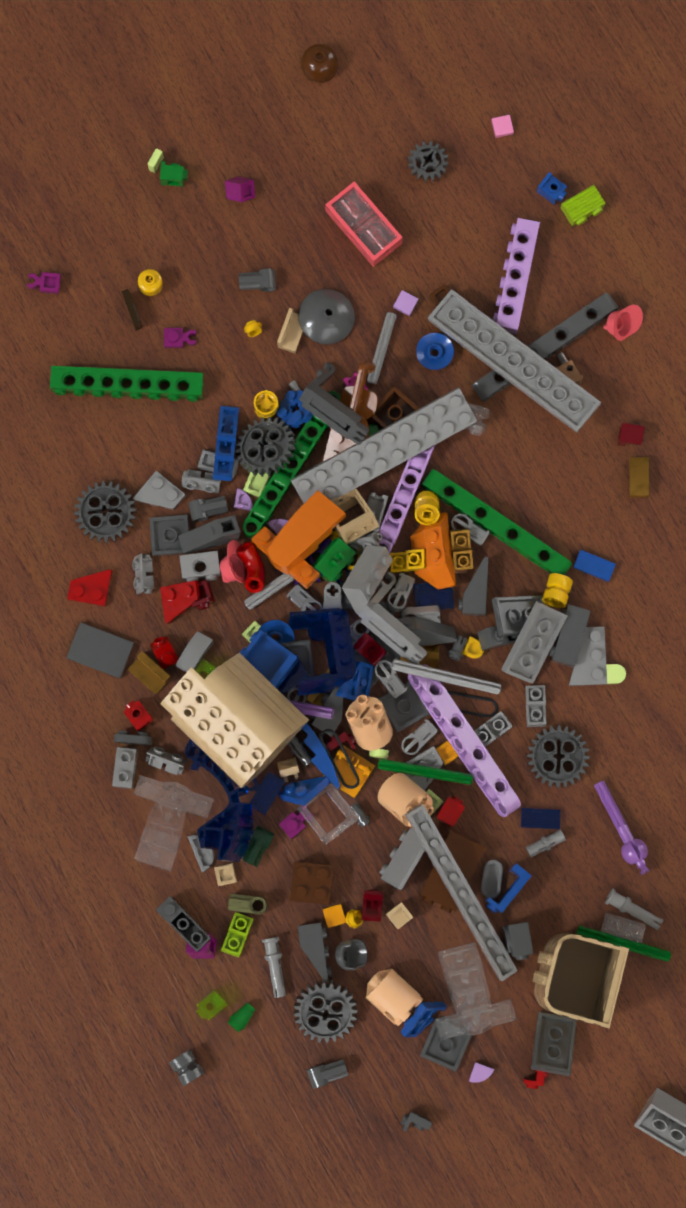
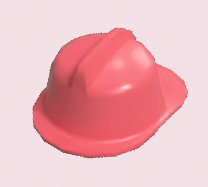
(624, 322)
(231, 566)

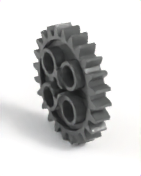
(265, 446)
(105, 529)
(540, 755)
(329, 995)

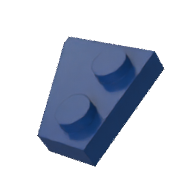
(359, 684)
(303, 791)
(421, 1018)

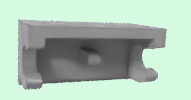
(377, 505)

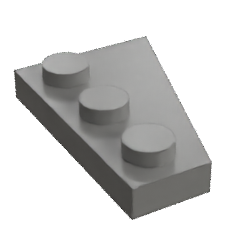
(591, 660)

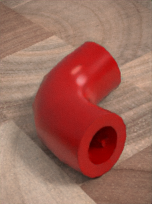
(253, 567)

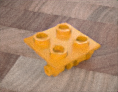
(361, 766)

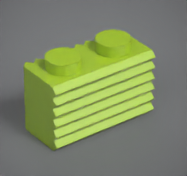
(583, 205)

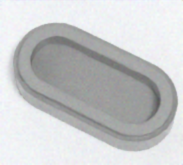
(491, 879)

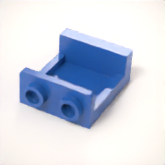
(269, 658)
(523, 877)

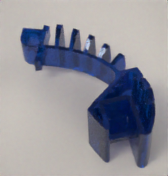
(231, 828)

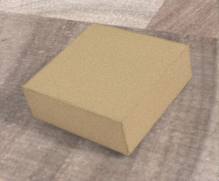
(225, 874)

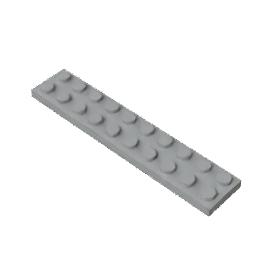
(514, 361)
(387, 447)

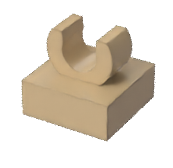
(287, 768)

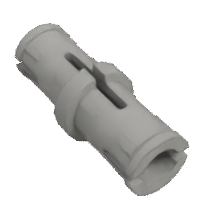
(545, 843)

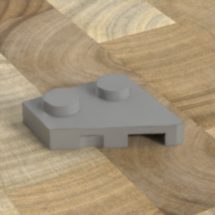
(426, 758)

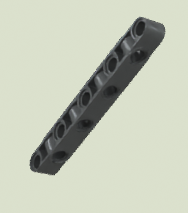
(550, 344)

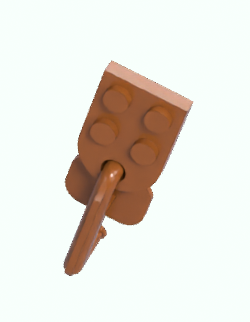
(358, 400)

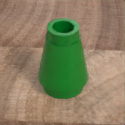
(241, 1017)

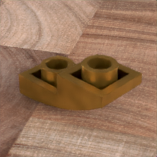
(639, 477)
(461, 549)

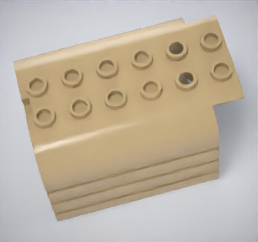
(237, 719)
(580, 978)

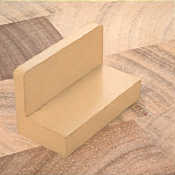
(290, 333)

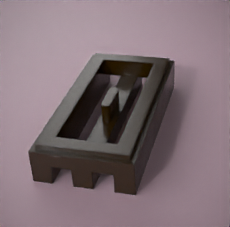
(132, 310)

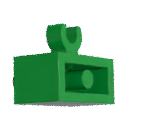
(333, 560)

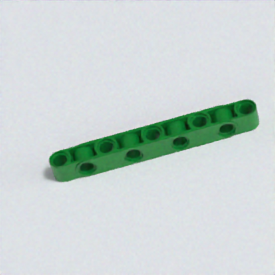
(281, 482)
(496, 523)

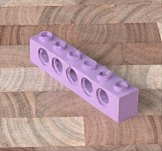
(528, 230)

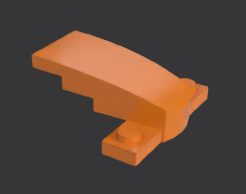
(300, 538)

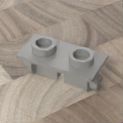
(192, 480)
(371, 540)
(141, 567)
(158, 756)

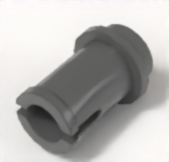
(457, 649)
(363, 818)

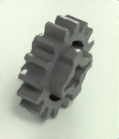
(422, 157)

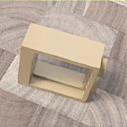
(361, 524)

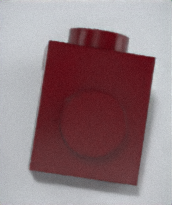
(205, 595)
(369, 649)
(333, 743)
(372, 905)

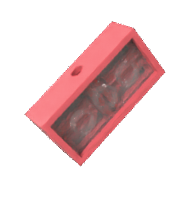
(363, 224)

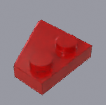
(91, 588)
(178, 598)

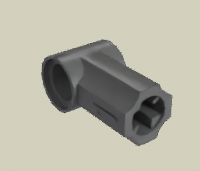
(263, 280)
(203, 509)
(323, 1074)

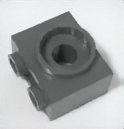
(518, 940)

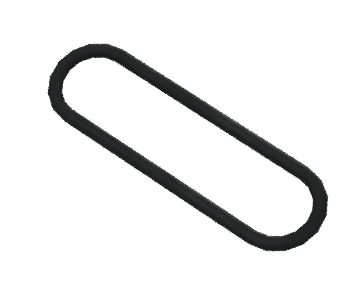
(476, 697)
(336, 769)

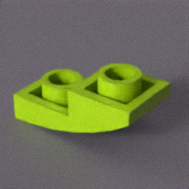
(237, 934)

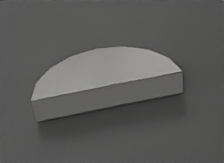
(203, 856)

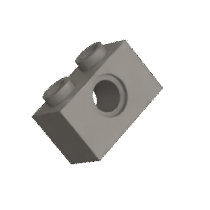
(190, 561)
(125, 768)

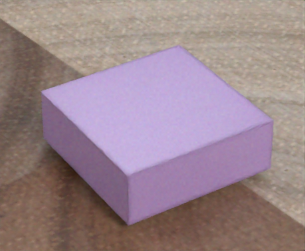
(405, 303)

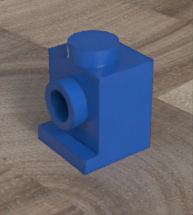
(545, 190)

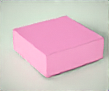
(502, 126)

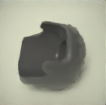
(351, 954)

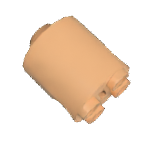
(369, 723)
(401, 795)
(392, 995)

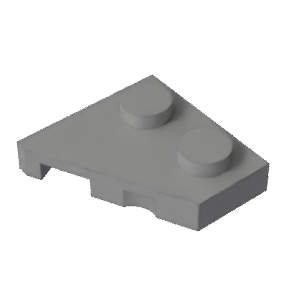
(159, 492)

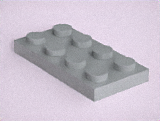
(534, 642)

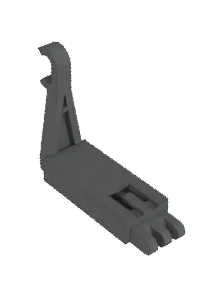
(330, 409)

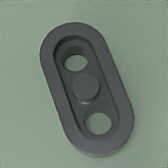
(140, 739)

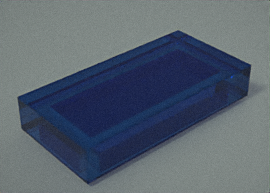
(540, 818)

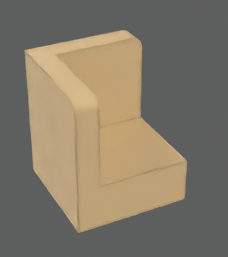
(399, 915)

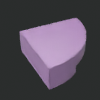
(242, 500)
(277, 524)
(480, 1073)

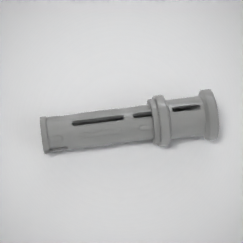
(625, 905)
(273, 958)

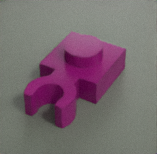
(47, 282)
(175, 337)
(293, 824)

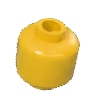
(150, 282)

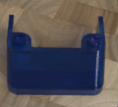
(334, 629)

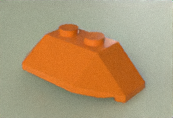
(438, 553)

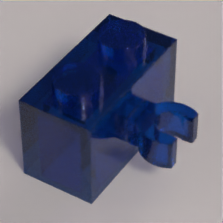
(266, 792)

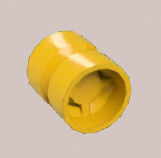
(266, 404)
(427, 508)
(557, 591)

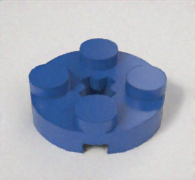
(287, 407)

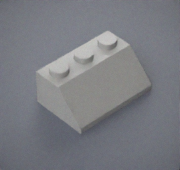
(366, 576)
(403, 860)
(664, 1120)

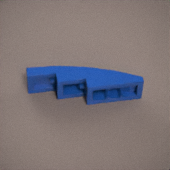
(225, 443)
(321, 759)

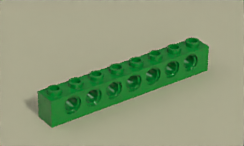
(60, 374)

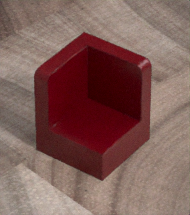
(630, 434)

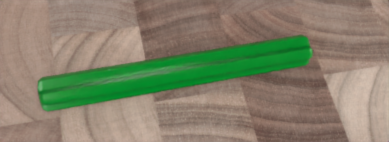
(425, 771)
(618, 941)

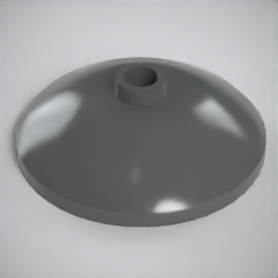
(326, 328)

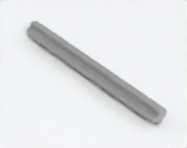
(446, 676)

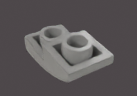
(194, 652)
(535, 706)
(493, 728)

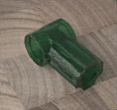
(259, 843)

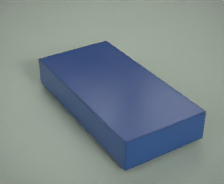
(594, 565)

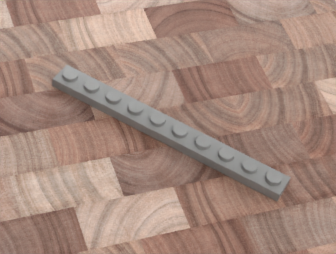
(461, 892)

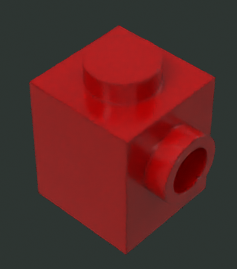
(137, 715)
(451, 811)

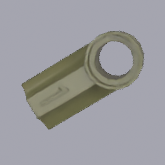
(245, 904)

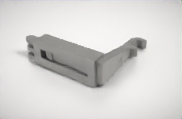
(389, 628)

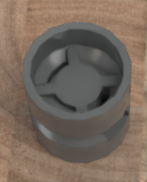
(186, 1067)

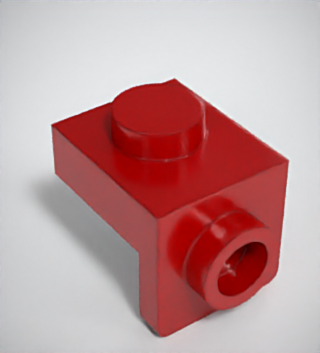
(164, 652)
(538, 1081)

